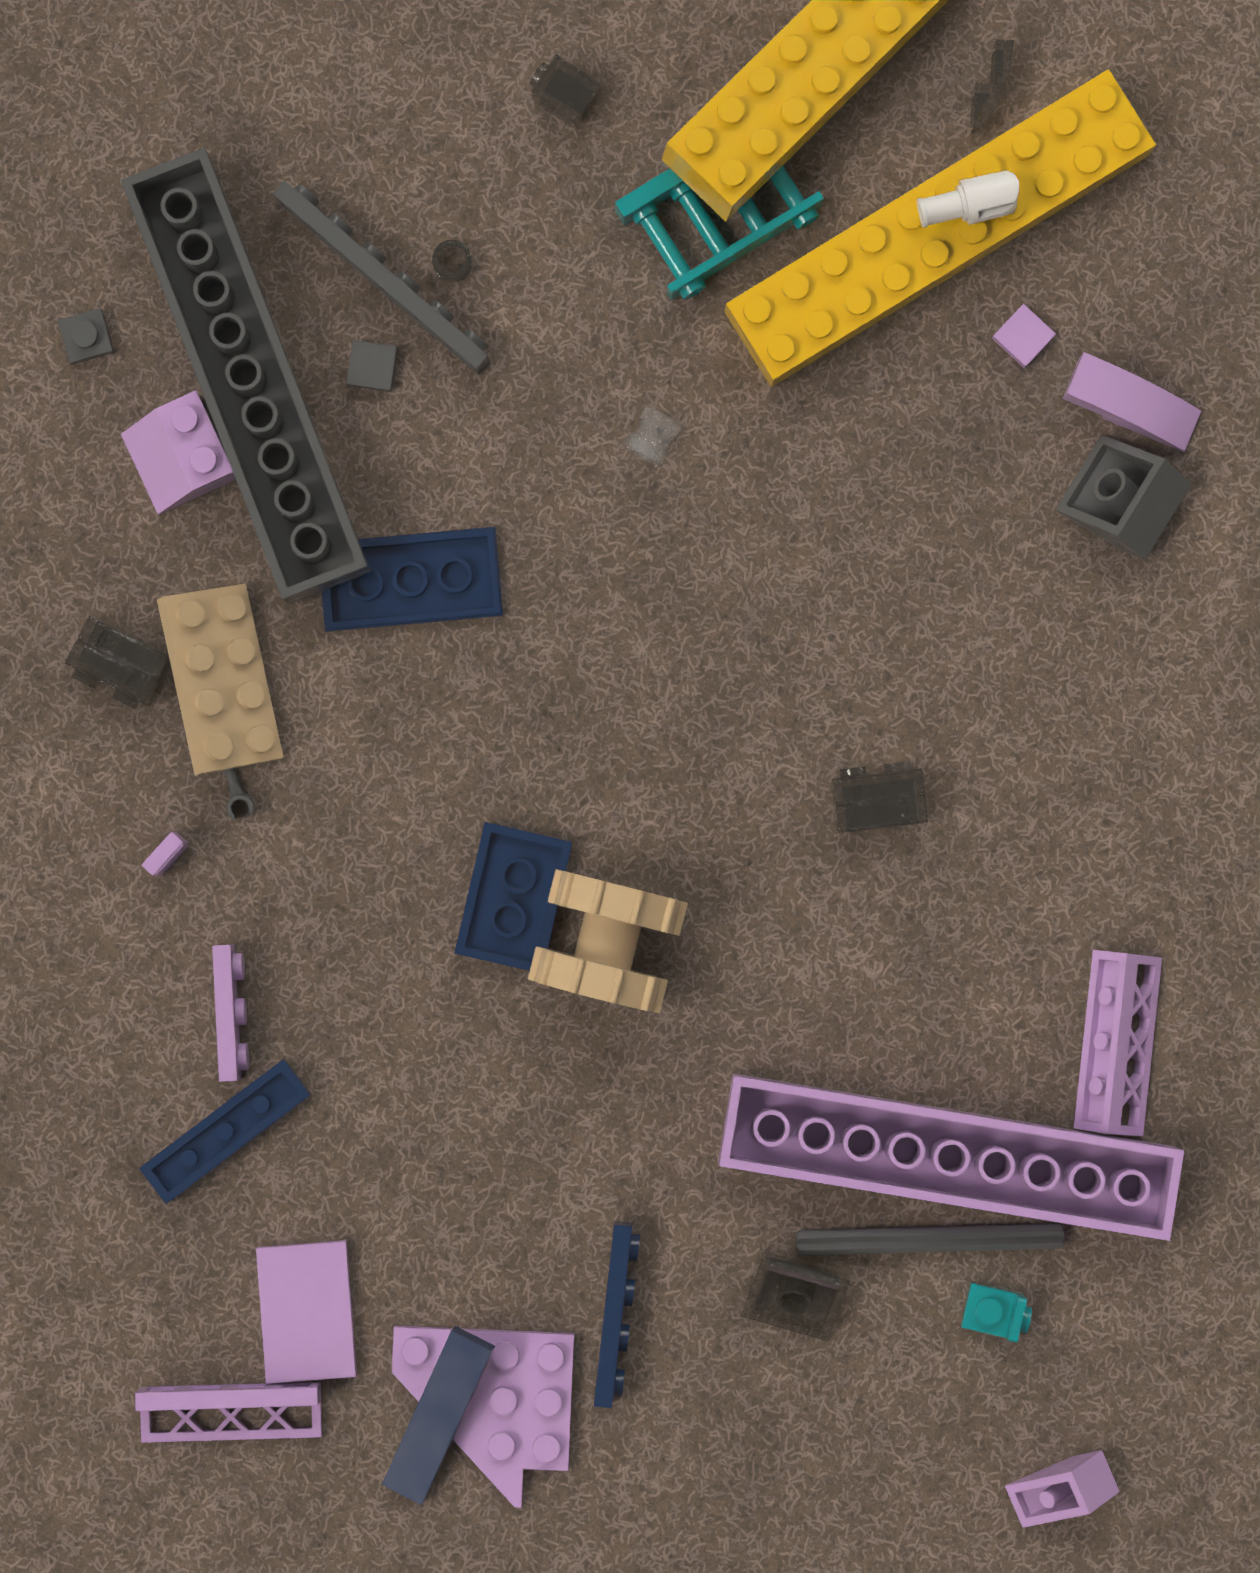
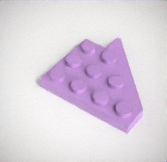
(519, 1406)

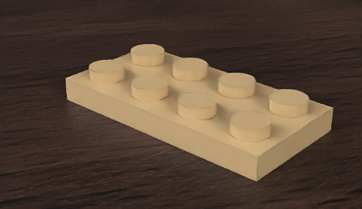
(220, 679)

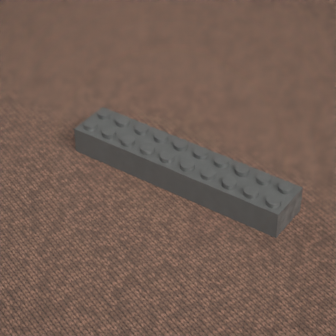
(245, 376)

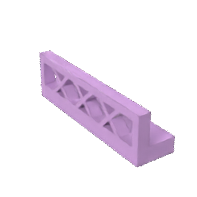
(1111, 1043)
(229, 1396)

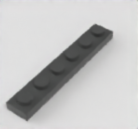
(369, 264)

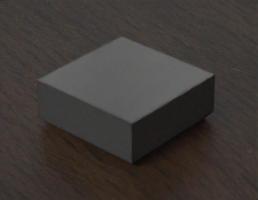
(371, 366)

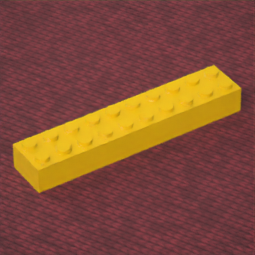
(895, 260)

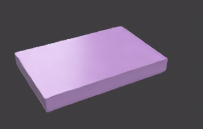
(306, 1311)

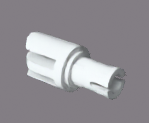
(973, 200)

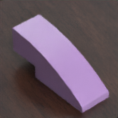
(1131, 402)

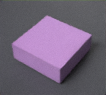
(1023, 336)
(165, 854)

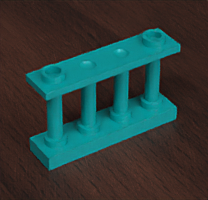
(642, 208)

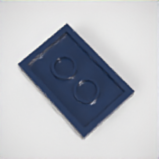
(509, 896)

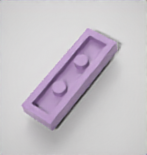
(230, 1012)

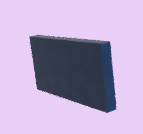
(419, 581)

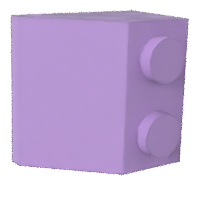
(178, 452)

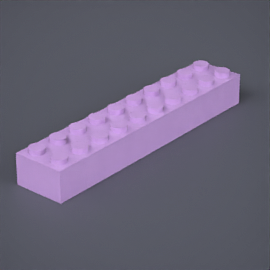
(951, 1157)

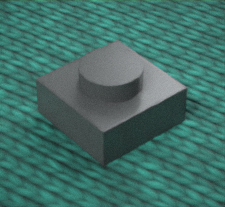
(86, 336)

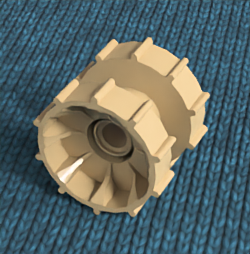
(607, 941)

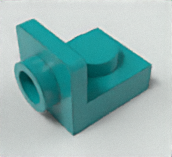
(996, 1312)

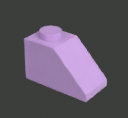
(1063, 1490)

